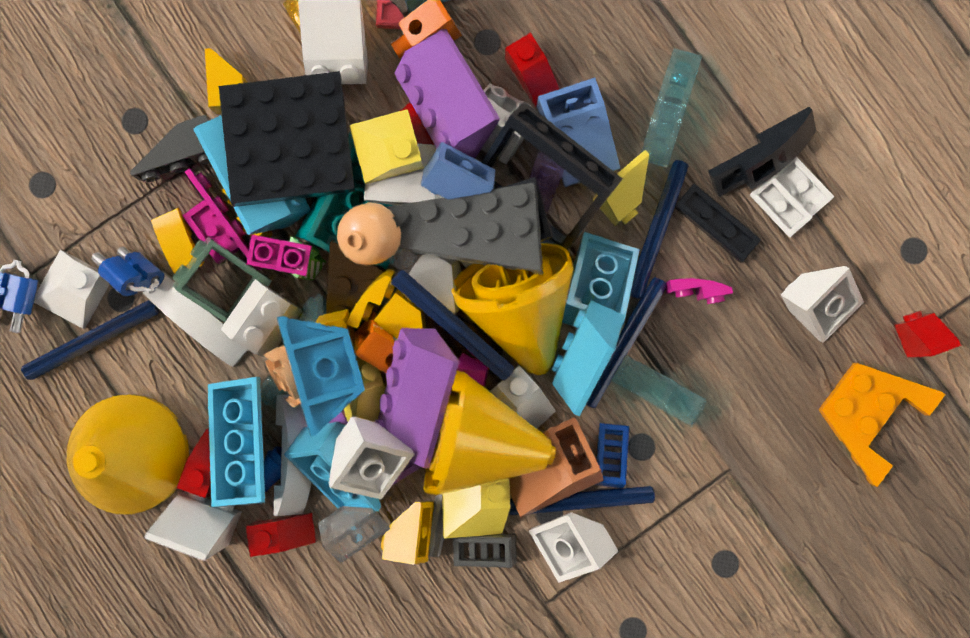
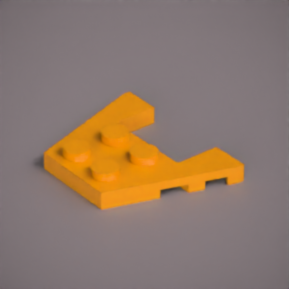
(864, 404)

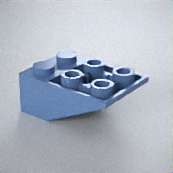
(583, 117)

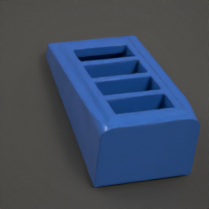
(612, 429)

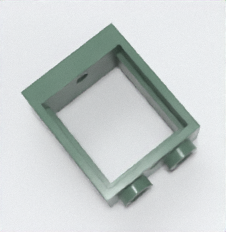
(199, 253)

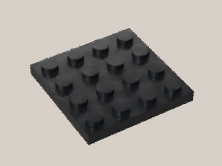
(286, 139)

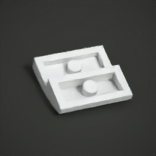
(792, 196)

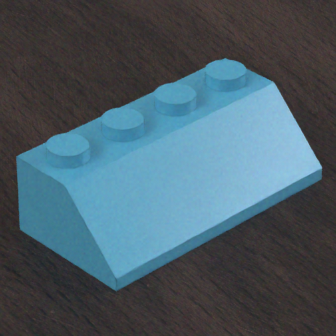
(255, 217)
(236, 442)

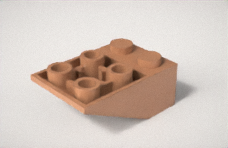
(570, 472)

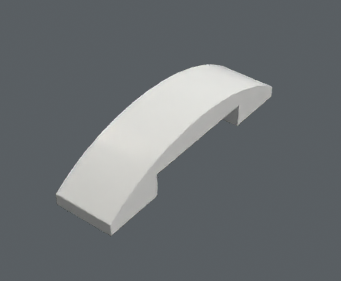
(196, 321)
(294, 490)

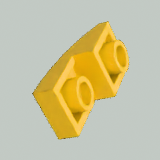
(174, 238)
(375, 293)

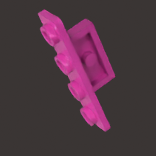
(211, 220)

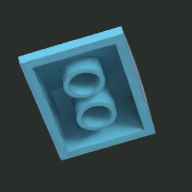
(601, 274)
(314, 459)

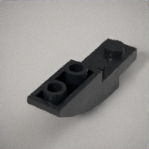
(774, 151)

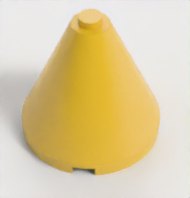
(519, 307)
(482, 441)
(127, 454)

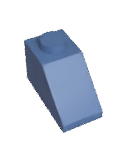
(456, 174)

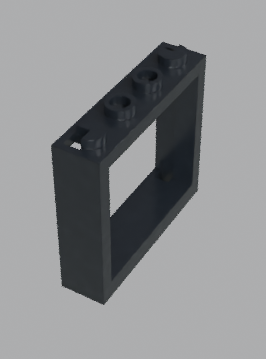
(566, 154)

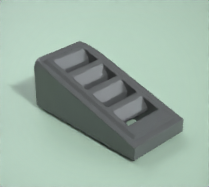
(485, 561)

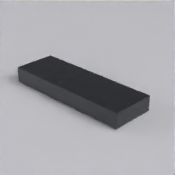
(717, 223)

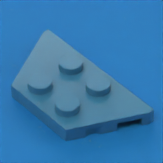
(321, 368)

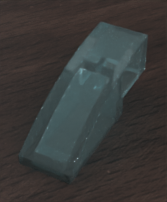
(659, 391)

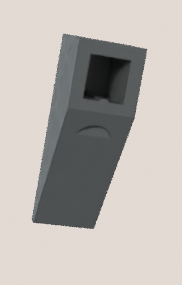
(173, 153)

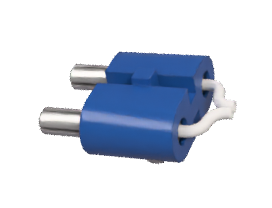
(129, 272)
(17, 294)

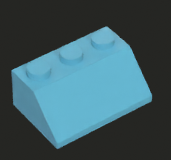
(586, 354)

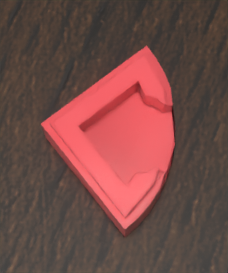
(388, 15)

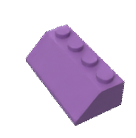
(446, 94)
(418, 391)

